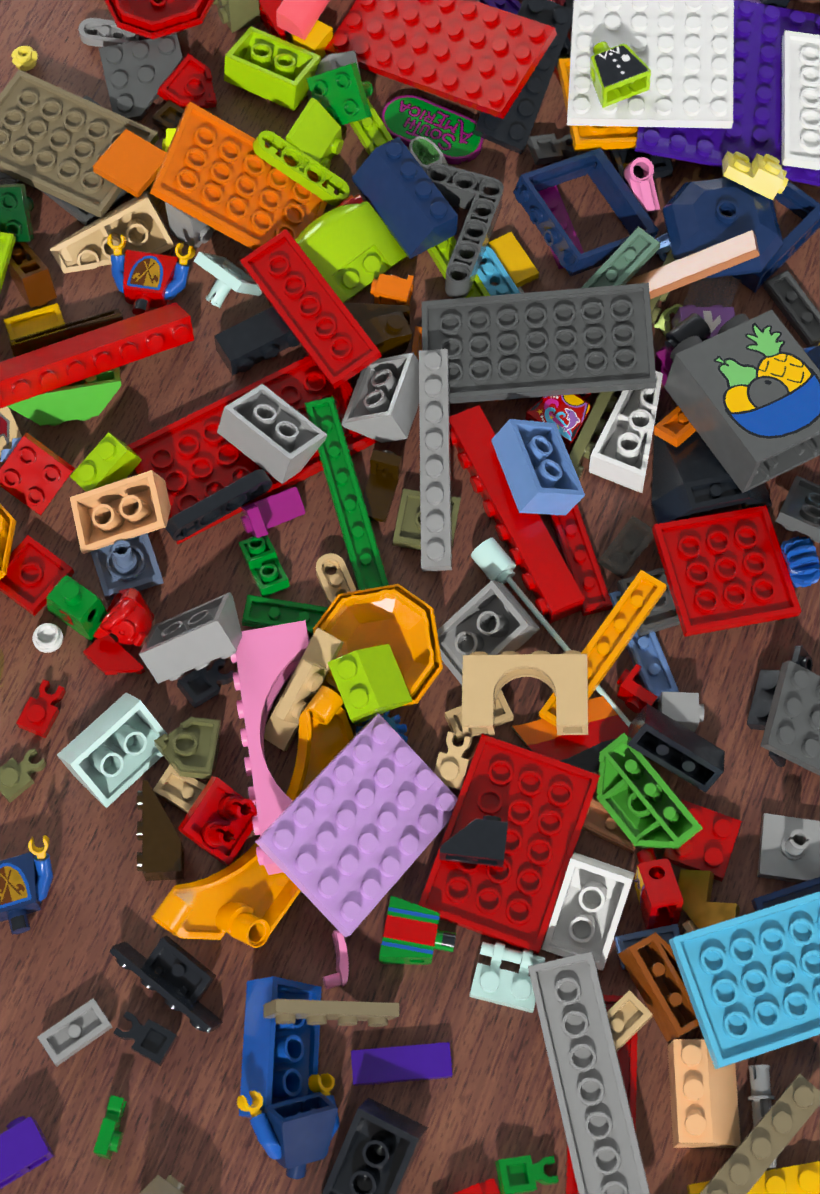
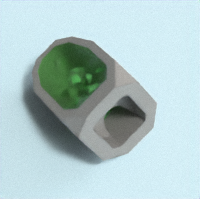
(426, 152)

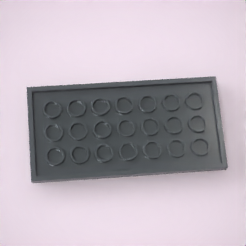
(544, 342)

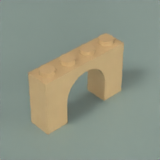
(486, 675)

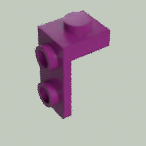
(272, 511)

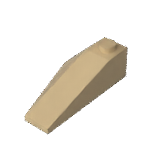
(135, 220)

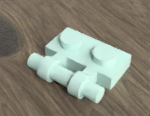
(505, 986)

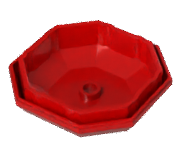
(158, 17)

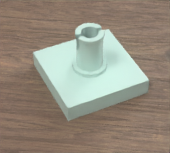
(228, 278)

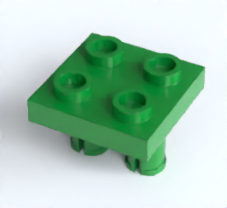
(342, 93)

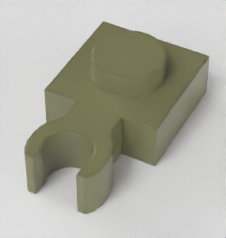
(16, 777)

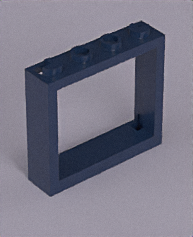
(611, 187)
(806, 209)

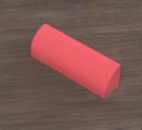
(299, 15)

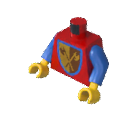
(149, 277)

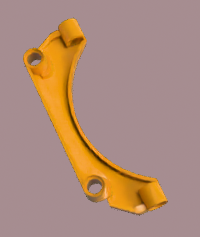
(243, 895)

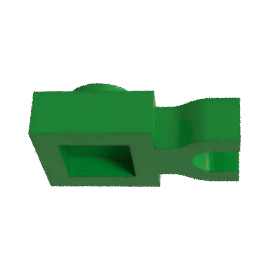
(109, 1136)
(520, 1176)

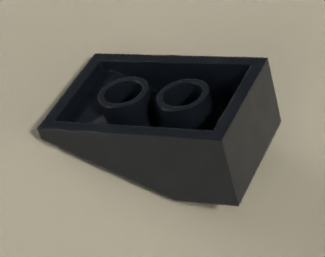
(375, 1152)

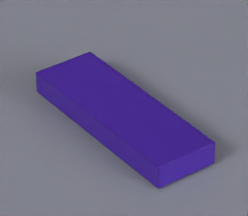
(401, 1064)

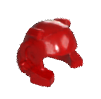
(127, 618)

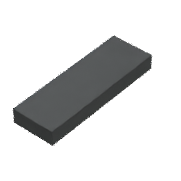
(795, 307)

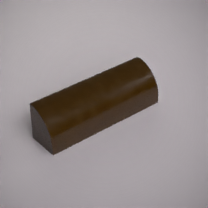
(59, 333)

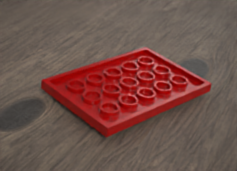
(544, 814)

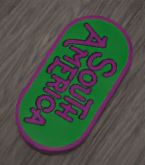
(451, 132)

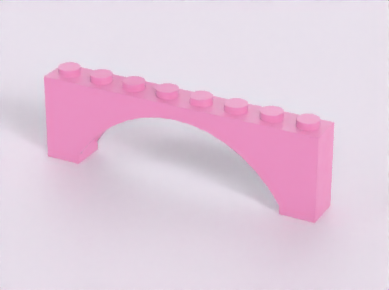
(264, 664)

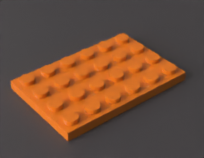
(227, 186)

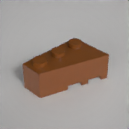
(660, 985)

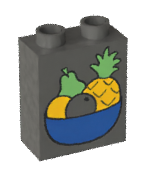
(750, 397)

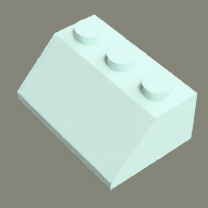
(114, 749)

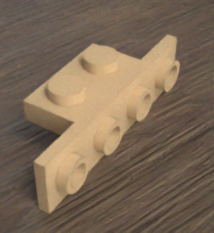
(301, 688)

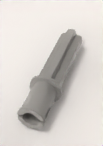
(760, 1094)

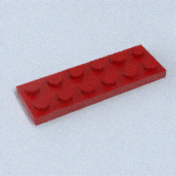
(310, 308)

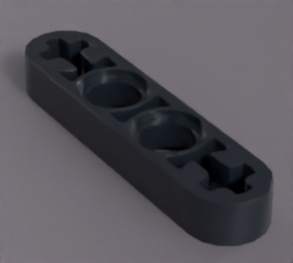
(218, 505)

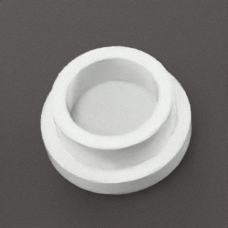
(47, 637)

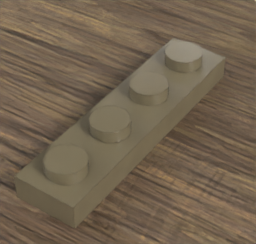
(319, 1011)

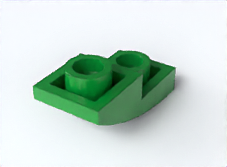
(264, 565)

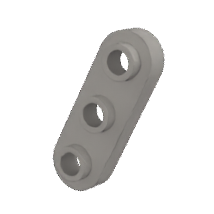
(104, 33)

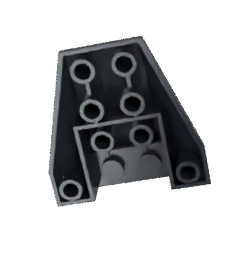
(694, 481)

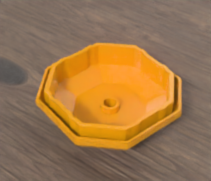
(387, 617)

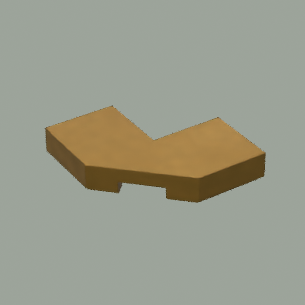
(696, 894)

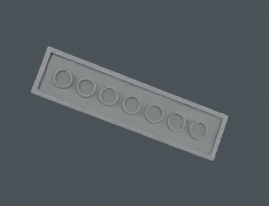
(587, 1077)

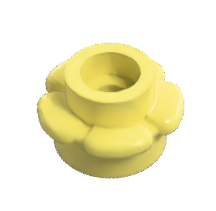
(24, 58)

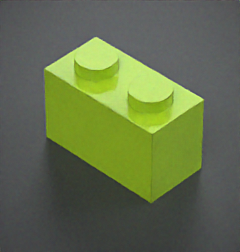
(106, 464)

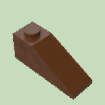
(30, 275)

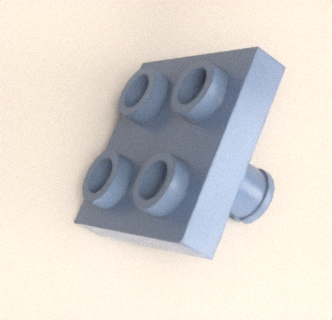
(127, 566)

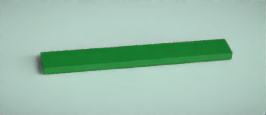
(347, 496)

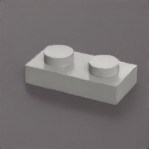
(75, 1032)

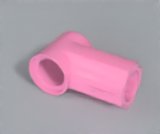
(644, 187)

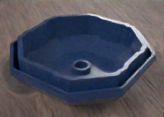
(698, 221)

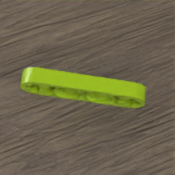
(303, 164)

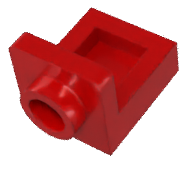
(632, 693)

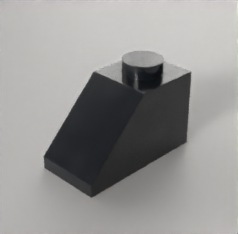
(478, 843)

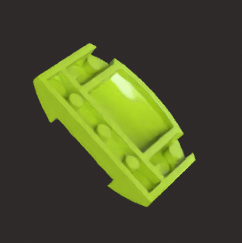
(350, 248)

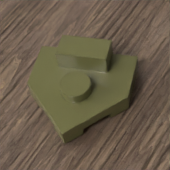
(192, 747)

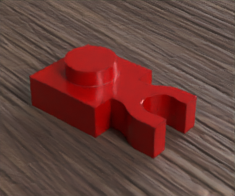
(41, 713)

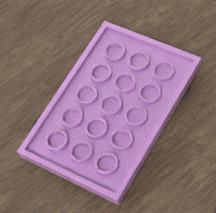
(359, 825)

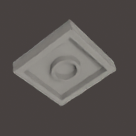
(789, 848)

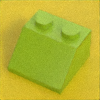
(316, 134)
(369, 682)

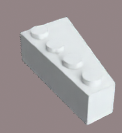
(627, 437)

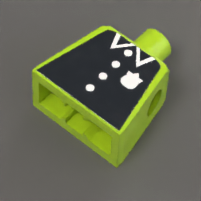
(617, 73)

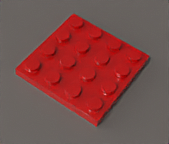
(725, 570)

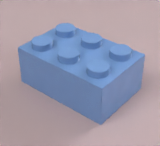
(537, 467)

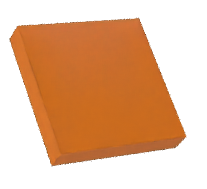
(130, 163)

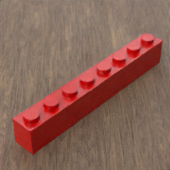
(93, 353)
(524, 533)

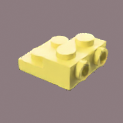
(762, 175)

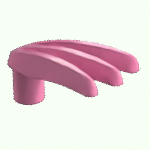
(342, 963)

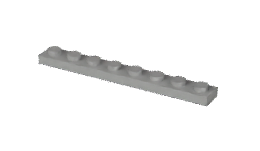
(435, 461)

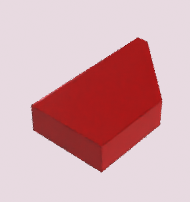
(112, 657)

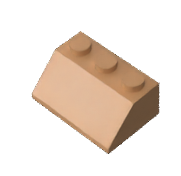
(120, 510)
(702, 1098)

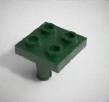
(15, 212)

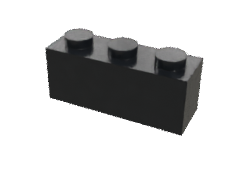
(254, 341)
(676, 748)

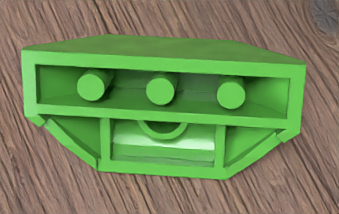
(72, 402)
(641, 799)

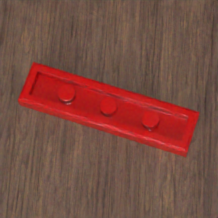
(581, 560)

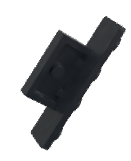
(764, 695)
(174, 976)

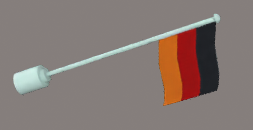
(605, 718)

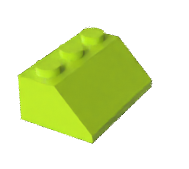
(270, 68)

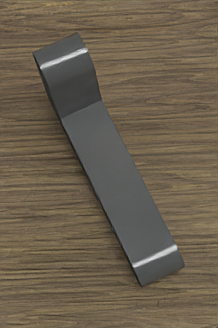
(483, 199)

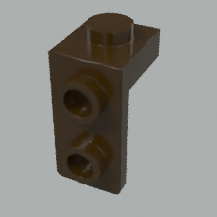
(382, 483)

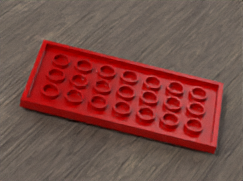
(446, 48)
(201, 462)

